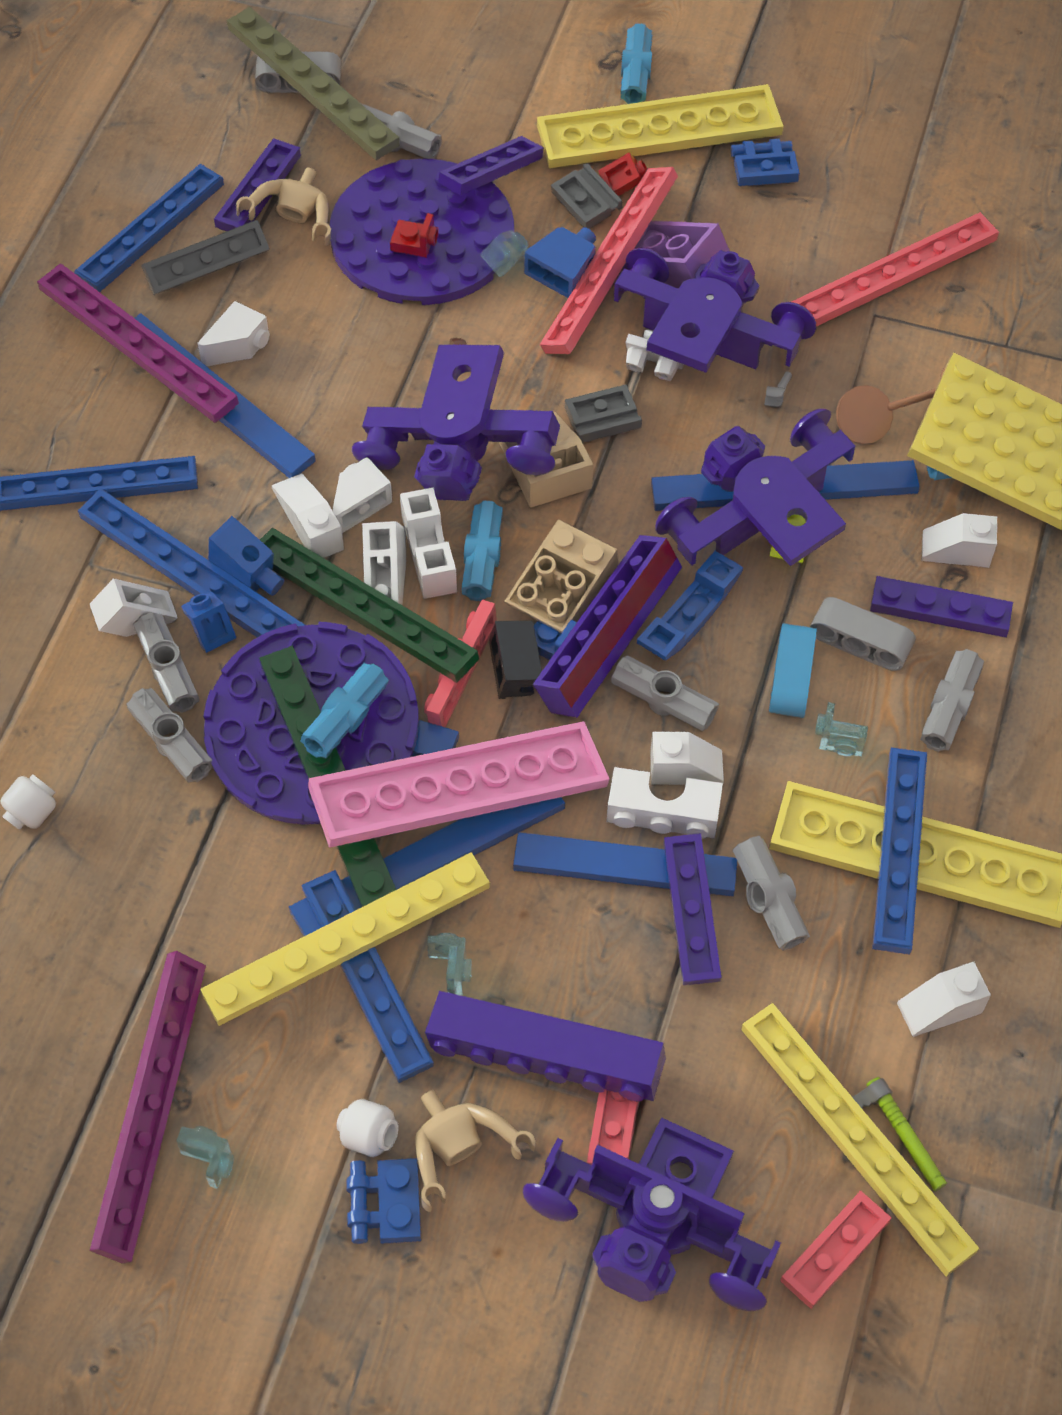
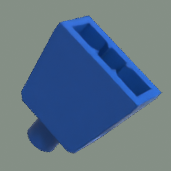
(560, 259)
(244, 557)

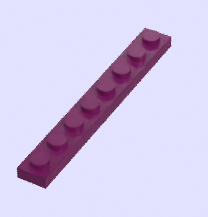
(138, 343)
(148, 1109)

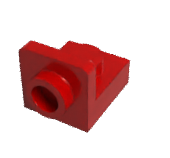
(623, 173)
(414, 237)

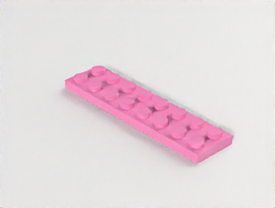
(456, 783)

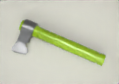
(880, 1093)

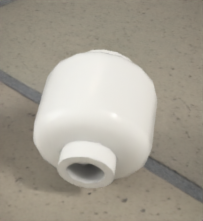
(28, 802)
(367, 1128)

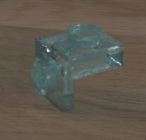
(505, 252)
(839, 736)
(454, 949)
(206, 1146)

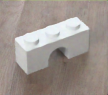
(427, 545)
(635, 805)

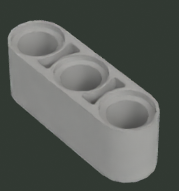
(271, 82)
(863, 633)

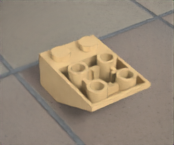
(570, 475)
(563, 576)

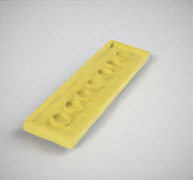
(659, 126)
(951, 858)

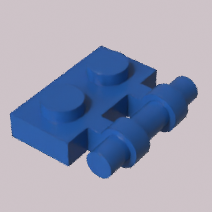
(765, 162)
(398, 1201)

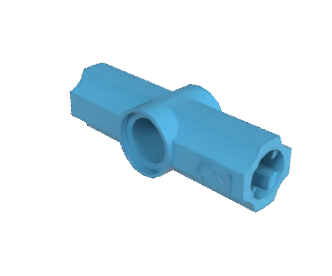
(636, 64)
(482, 550)
(344, 710)

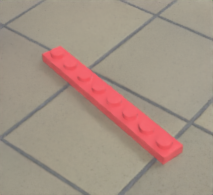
(608, 261)
(899, 268)

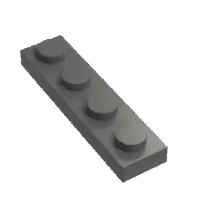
(205, 257)

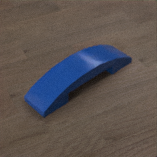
(693, 608)

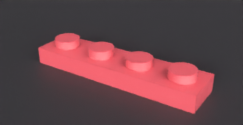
(444, 700)

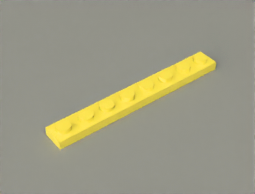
(344, 939)
(860, 1140)

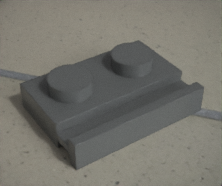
(586, 196)
(603, 413)

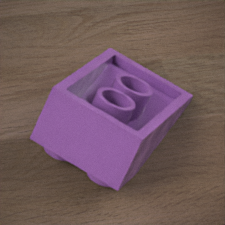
(683, 246)

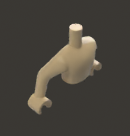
(295, 202)
(454, 1137)

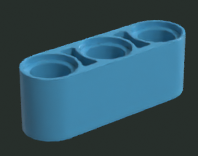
(793, 670)

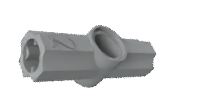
(410, 135)
(171, 676)
(952, 700)
(681, 702)
(180, 748)
(771, 893)

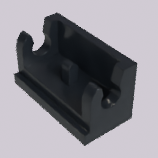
(514, 658)

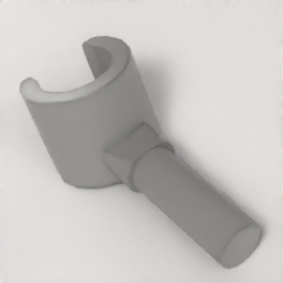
(775, 395)

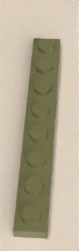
(313, 83)

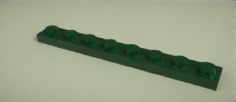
(370, 607)
(299, 710)

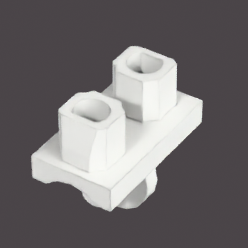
(638, 355)

